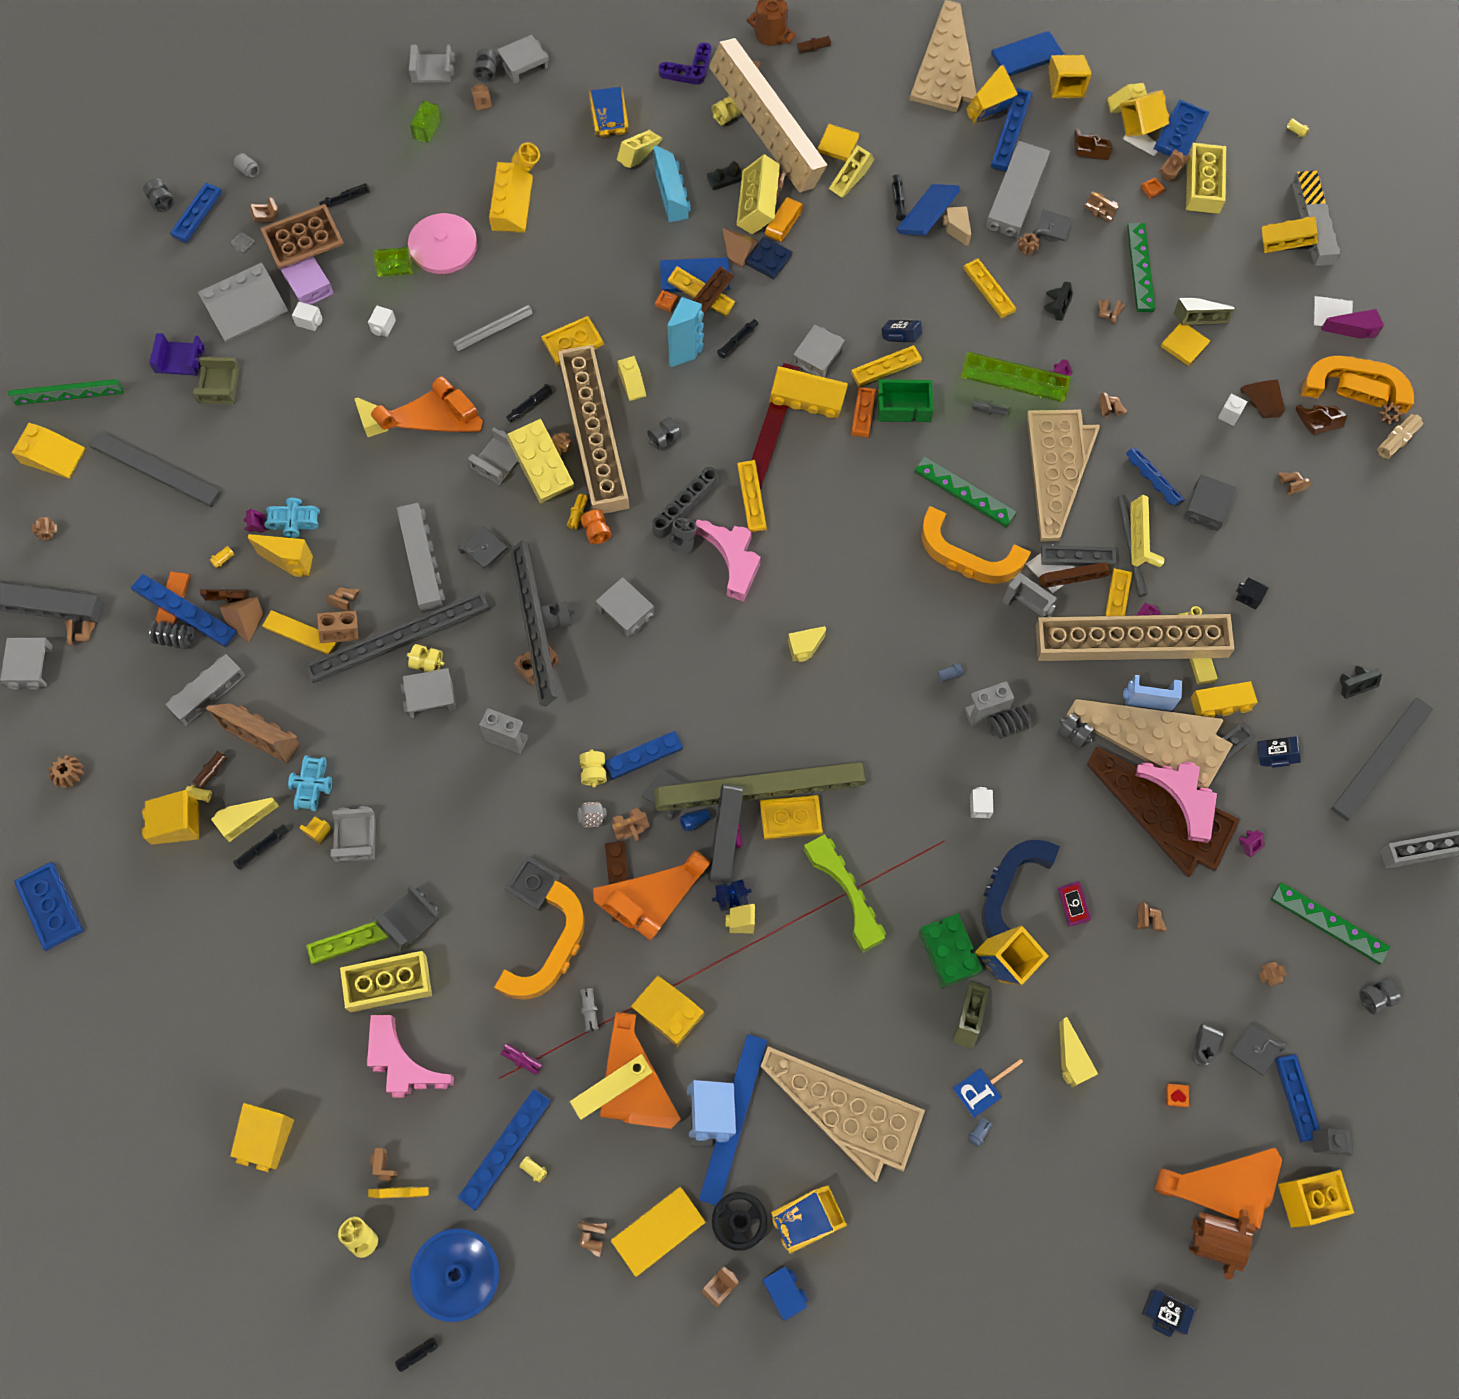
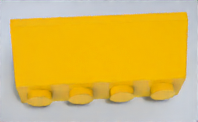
(510, 198)
(808, 392)

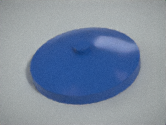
(454, 1275)

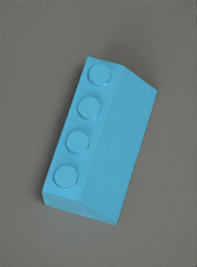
(670, 185)
(685, 332)

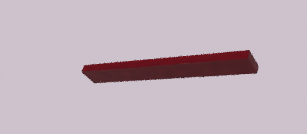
(769, 435)

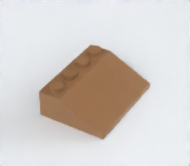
(302, 236)
(255, 730)

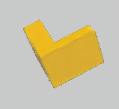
(316, 829)

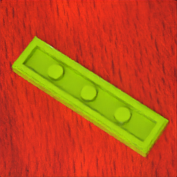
(345, 943)

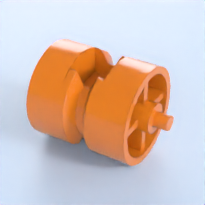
(595, 526)

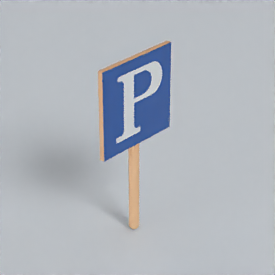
(978, 1091)

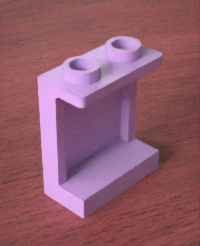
(307, 281)

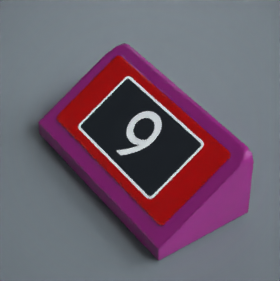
(1074, 904)

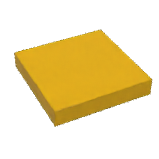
(838, 142)
(1185, 343)

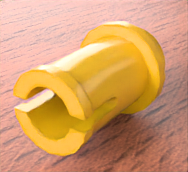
(221, 557)

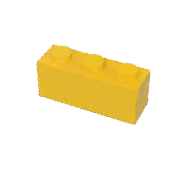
(1290, 234)
(1224, 700)

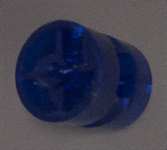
(731, 895)

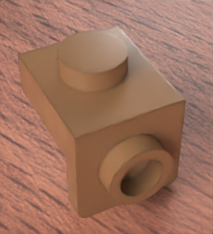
(481, 96)
(264, 212)
(378, 1162)
(720, 1286)

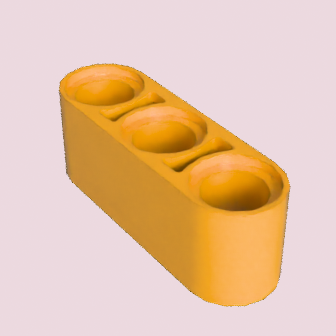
(784, 219)
(1363, 389)

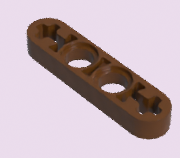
(1074, 575)

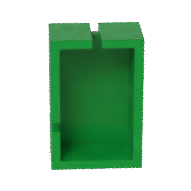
(904, 400)
(950, 951)

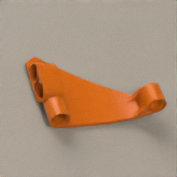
(437, 410)
(650, 899)
(645, 1101)
(1228, 1186)

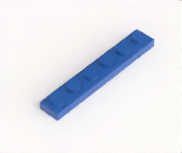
(1011, 130)
(183, 610)
(504, 1149)

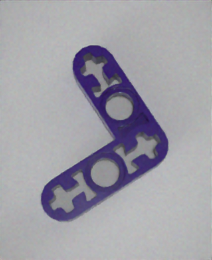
(691, 71)

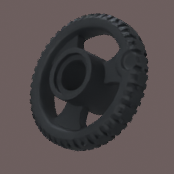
(756, 1211)

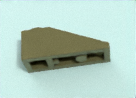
(1198, 311)
(971, 1015)

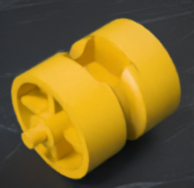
(526, 156)

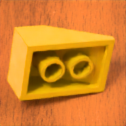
(47, 451)
(286, 553)
(668, 1010)
(1315, 1199)

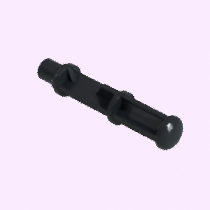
(346, 195)
(898, 198)
(734, 341)
(532, 400)
(259, 847)

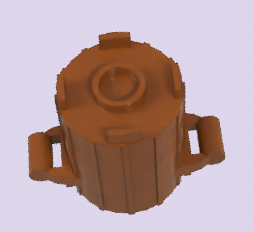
(771, 22)
(1223, 1240)

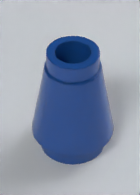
(694, 819)

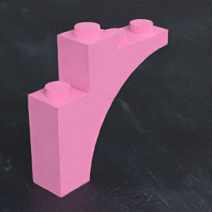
(733, 547)
(1195, 804)
(387, 1053)

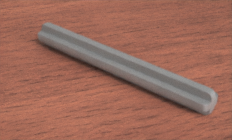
(492, 328)

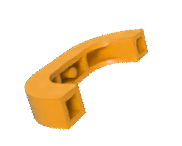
(1335, 366)
(964, 562)
(558, 960)

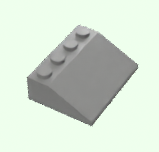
(243, 302)

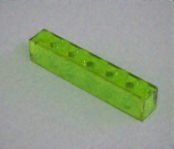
(1016, 377)

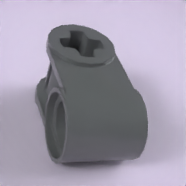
(1207, 1041)

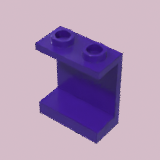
(176, 356)

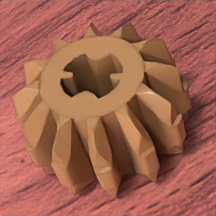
(65, 771)

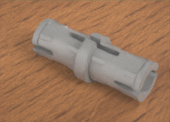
(589, 1010)

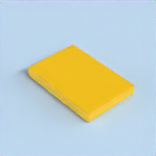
(572, 336)
(791, 817)

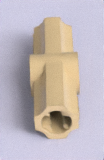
(1400, 436)

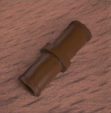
(814, 44)
(209, 769)

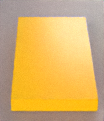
(658, 1231)

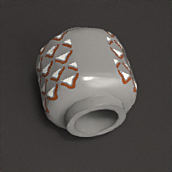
(591, 814)

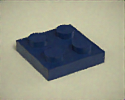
(768, 257)

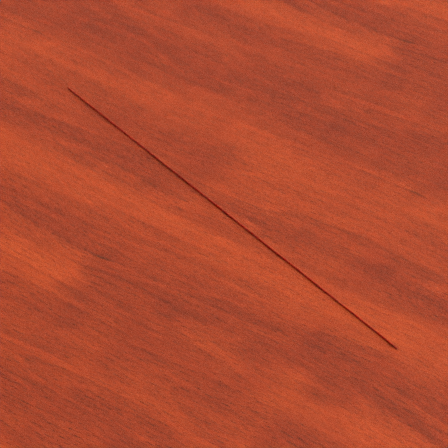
(737, 951)

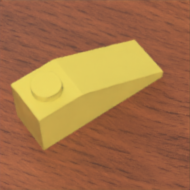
(637, 148)
(852, 171)
(238, 818)
(1074, 1059)

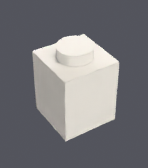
(307, 316)
(381, 321)
(1232, 409)
(981, 803)

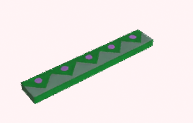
(1141, 267)
(66, 392)
(965, 492)
(1330, 923)

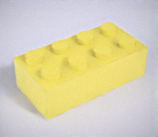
(1206, 178)
(758, 194)
(540, 461)
(385, 981)

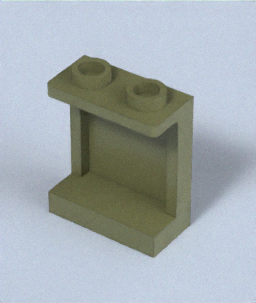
(217, 380)

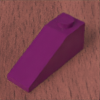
(1357, 325)

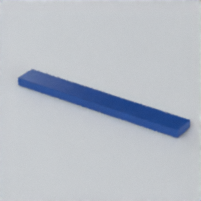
(724, 1151)

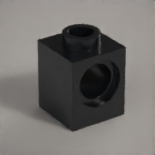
(1251, 593)

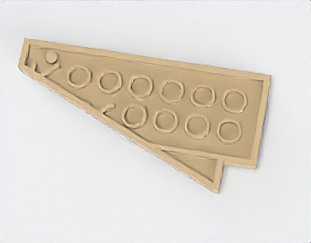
(946, 67)
(1059, 457)
(1159, 735)
(858, 1119)

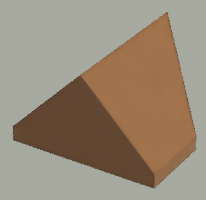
(738, 246)
(243, 616)

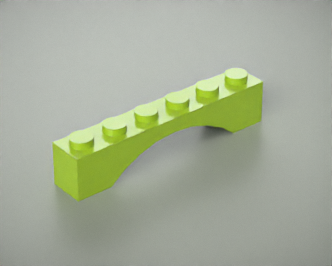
(823, 857)

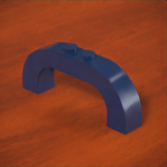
(1030, 851)

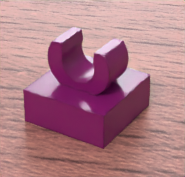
(1063, 368)
(255, 521)
(1147, 610)
(1253, 842)

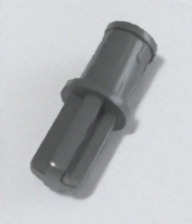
(988, 406)

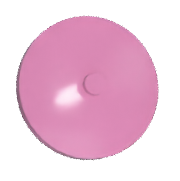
(442, 243)

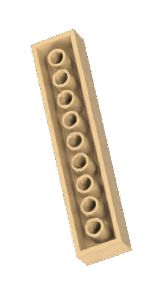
(767, 115)
(593, 429)
(1134, 637)

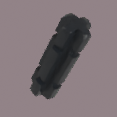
(416, 1354)

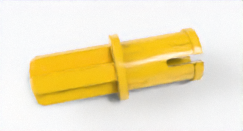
(577, 511)

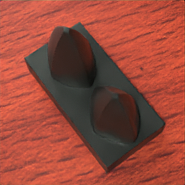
(725, 177)
(1063, 297)
(1364, 681)

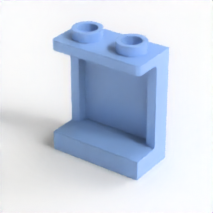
(1151, 697)
(712, 1110)

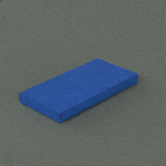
(1027, 53)
(1182, 129)
(928, 209)
(699, 268)
(48, 906)

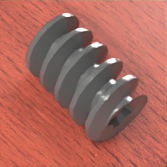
(171, 635)
(1009, 720)

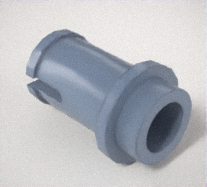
(950, 672)
(979, 1133)

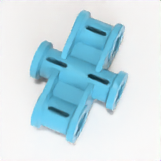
(292, 517)
(310, 783)

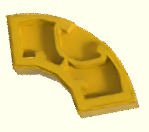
(397, 1192)

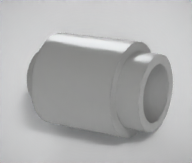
(246, 165)

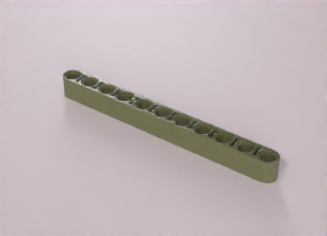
(761, 786)

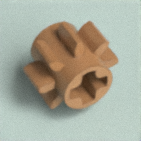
(1028, 243)
(1395, 410)
(562, 442)
(44, 528)
(1272, 974)

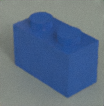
(785, 1293)

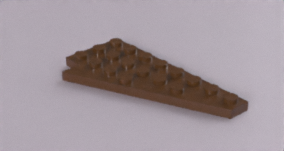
(1162, 815)

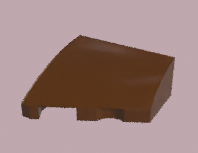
(1092, 146)
(1266, 398)
(1321, 418)
(228, 595)

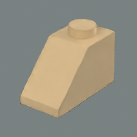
(957, 224)

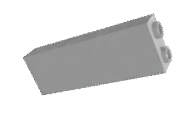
(1017, 189)

